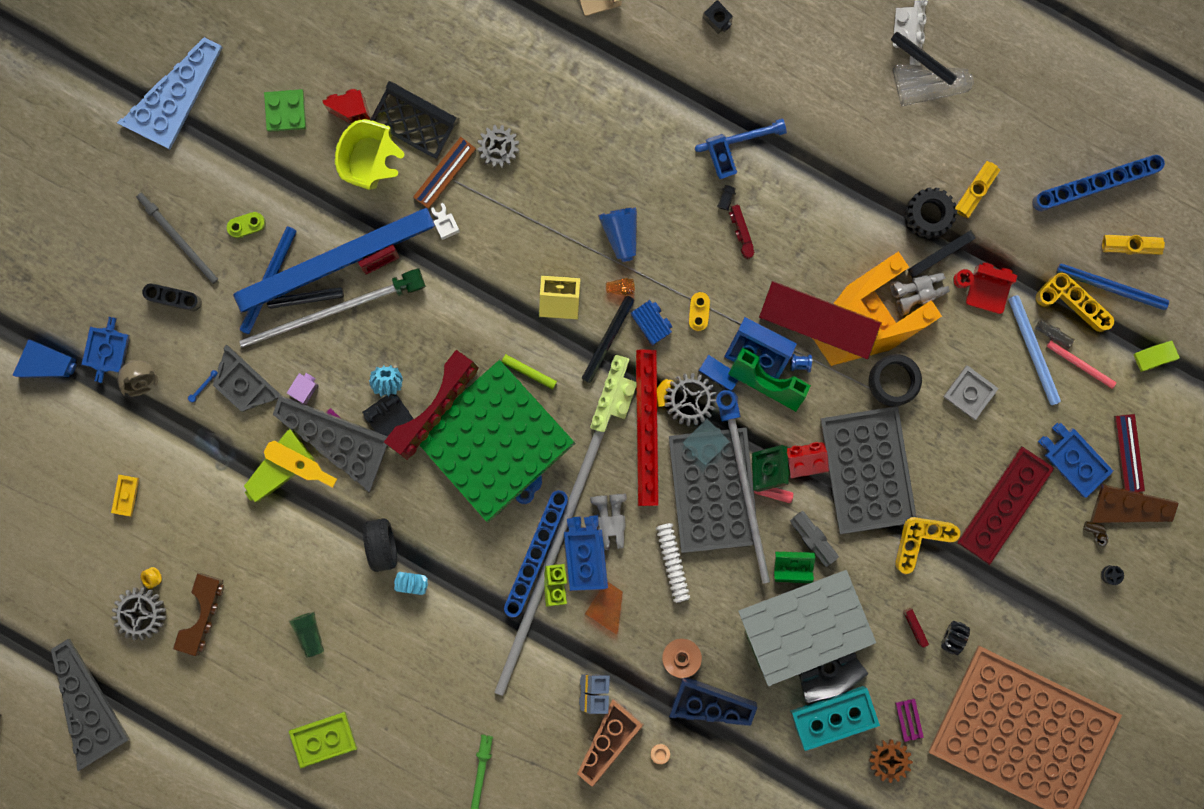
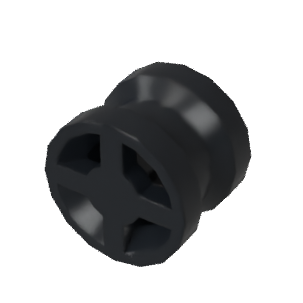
(1117, 575)

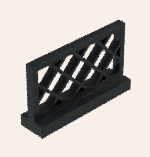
(425, 108)

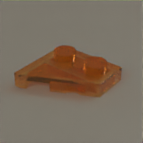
(607, 607)

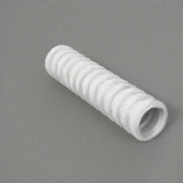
(673, 563)

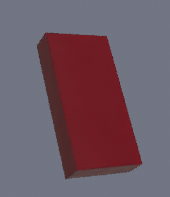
(379, 259)
(916, 628)

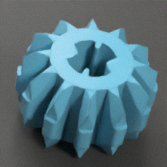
(386, 380)
(410, 583)

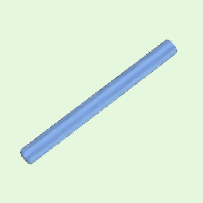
(1034, 350)

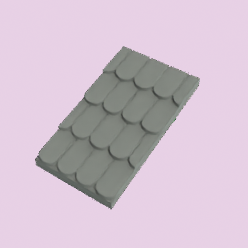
(806, 627)

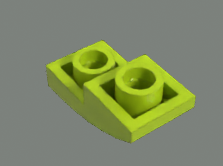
(1156, 356)
(554, 585)

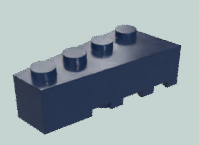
(711, 704)

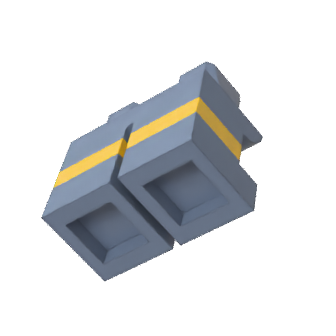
(591, 687)

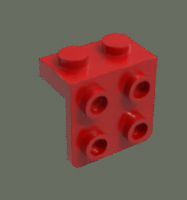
(990, 288)

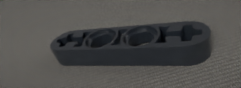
(941, 254)

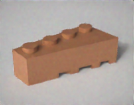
(611, 739)

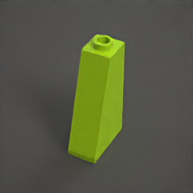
(272, 476)

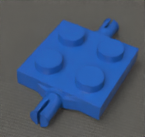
(105, 349)

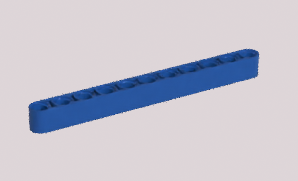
(333, 260)

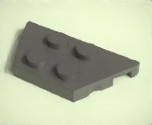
(242, 383)

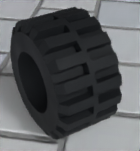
(942, 201)

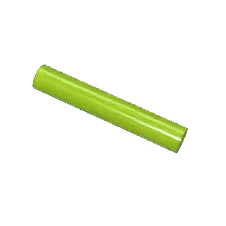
(528, 371)

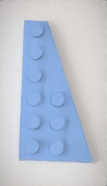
(168, 103)

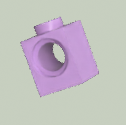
(303, 388)

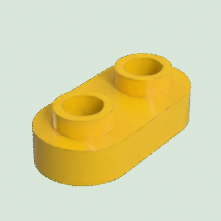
(699, 311)

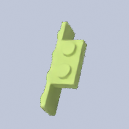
(615, 395)

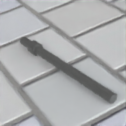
(152, 210)

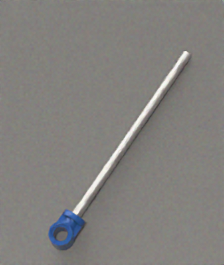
(730, 413)

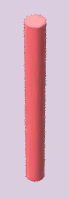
(1081, 364)

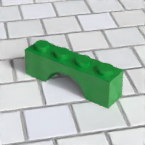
(788, 392)

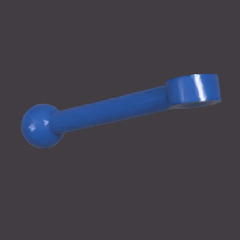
(192, 398)

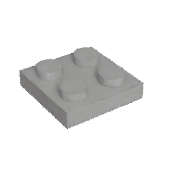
(970, 392)

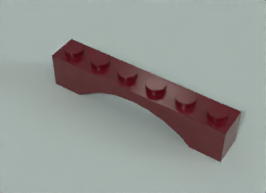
(408, 436)

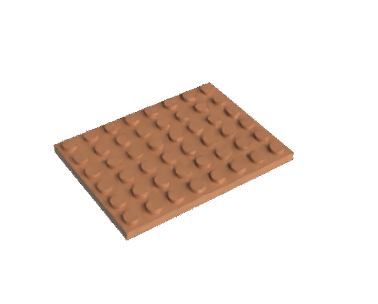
(1024, 732)

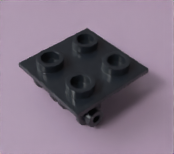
(387, 414)

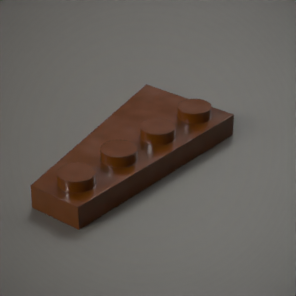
(1129, 506)

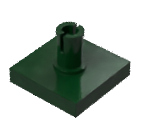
(770, 468)

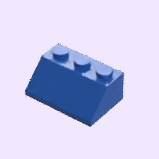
(769, 346)

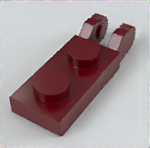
(742, 233)

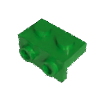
(794, 567)

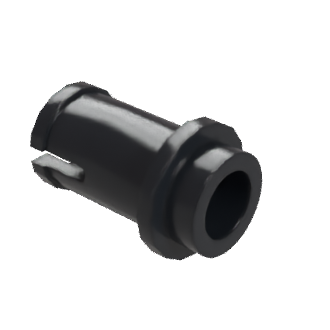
(726, 197)

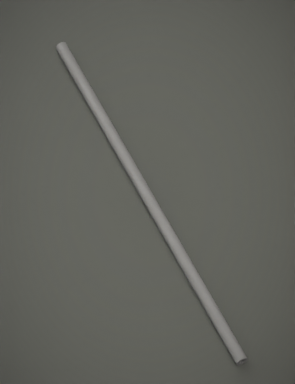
(550, 560)

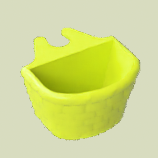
(363, 153)

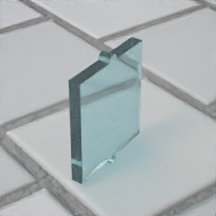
(706, 442)

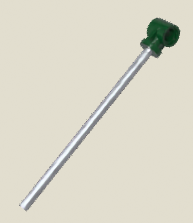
(411, 281)

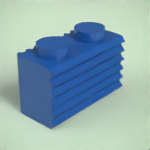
(721, 156)
(651, 322)

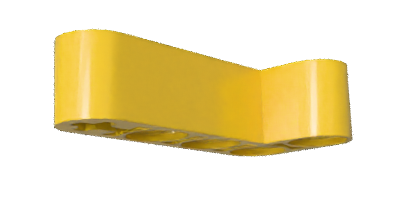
(1079, 305)

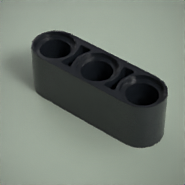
(163, 293)

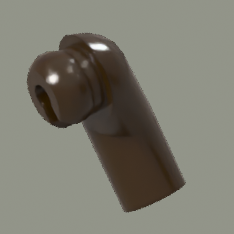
(1098, 531)

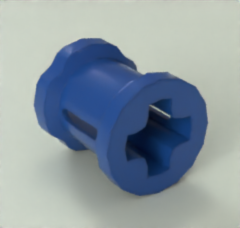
(801, 363)

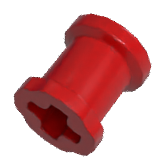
(958, 276)

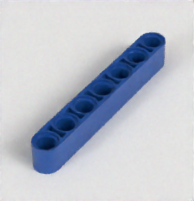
(1105, 177)
(529, 560)

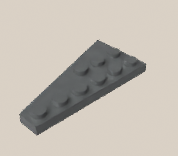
(343, 443)
(88, 714)

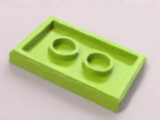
(322, 739)

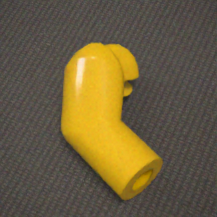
(661, 392)

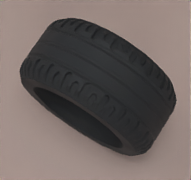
(915, 376)
(379, 545)

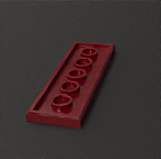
(820, 319)
(1005, 505)

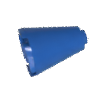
(621, 232)

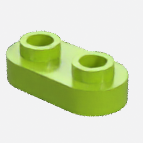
(245, 225)

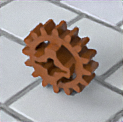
(890, 769)

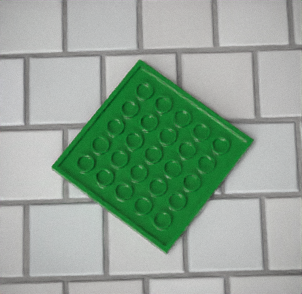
(495, 441)

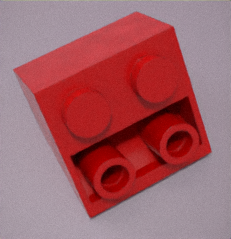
(348, 106)

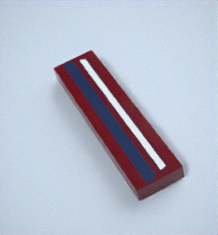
(1129, 453)

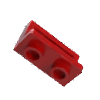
(807, 459)

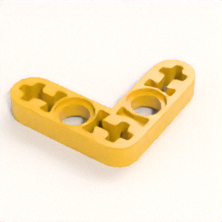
(921, 532)

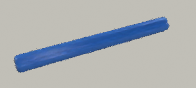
(272, 269)
(1113, 287)

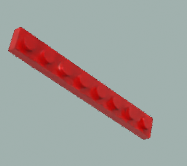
(647, 427)

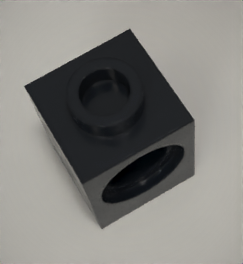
(718, 9)

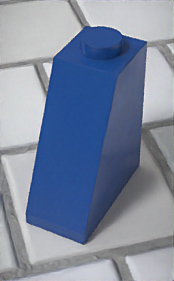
(43, 362)

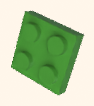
(285, 110)

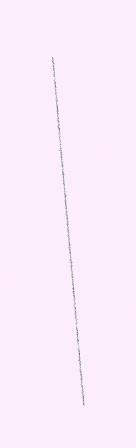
(642, 274)

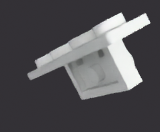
(910, 23)

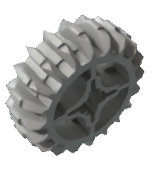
(705, 390)
(140, 605)

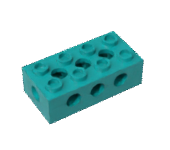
(844, 727)

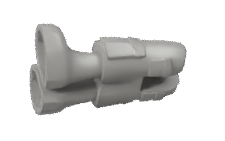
(923, 288)
(611, 525)

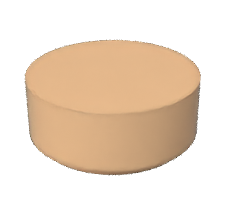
(660, 754)

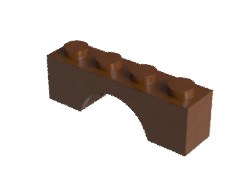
(206, 590)

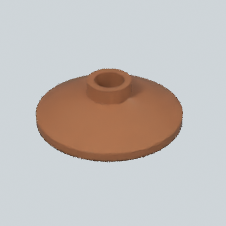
(684, 648)

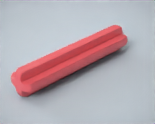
(778, 494)

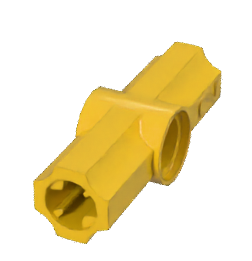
(983, 180)
(1121, 244)

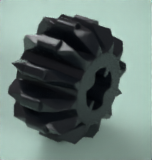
(955, 638)

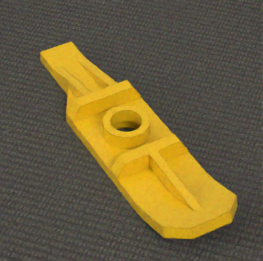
(289, 459)

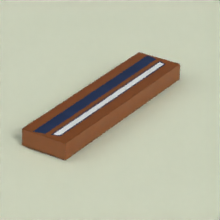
(444, 173)

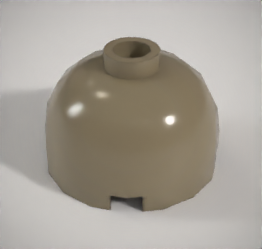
(136, 377)

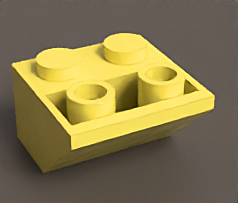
(559, 297)

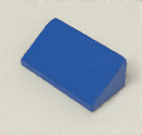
(718, 373)

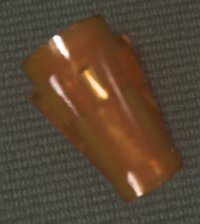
(621, 287)

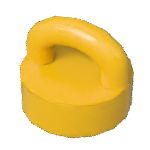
(151, 577)

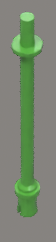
(483, 756)

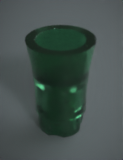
(307, 634)

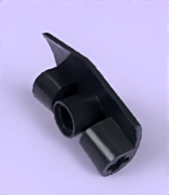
(822, 685)

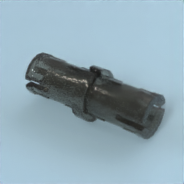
(1054, 334)

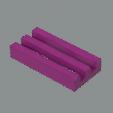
(913, 736)

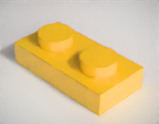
(125, 495)

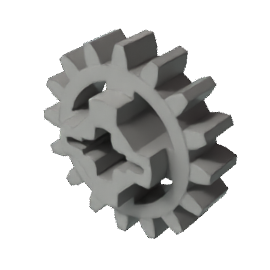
(492, 150)

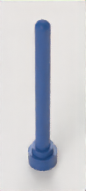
(776, 128)

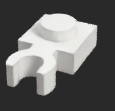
(445, 223)

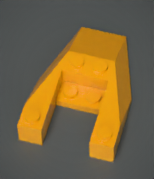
(863, 299)

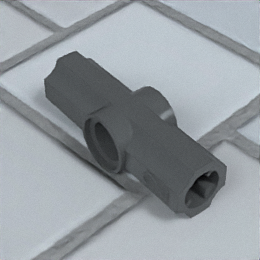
(814, 538)

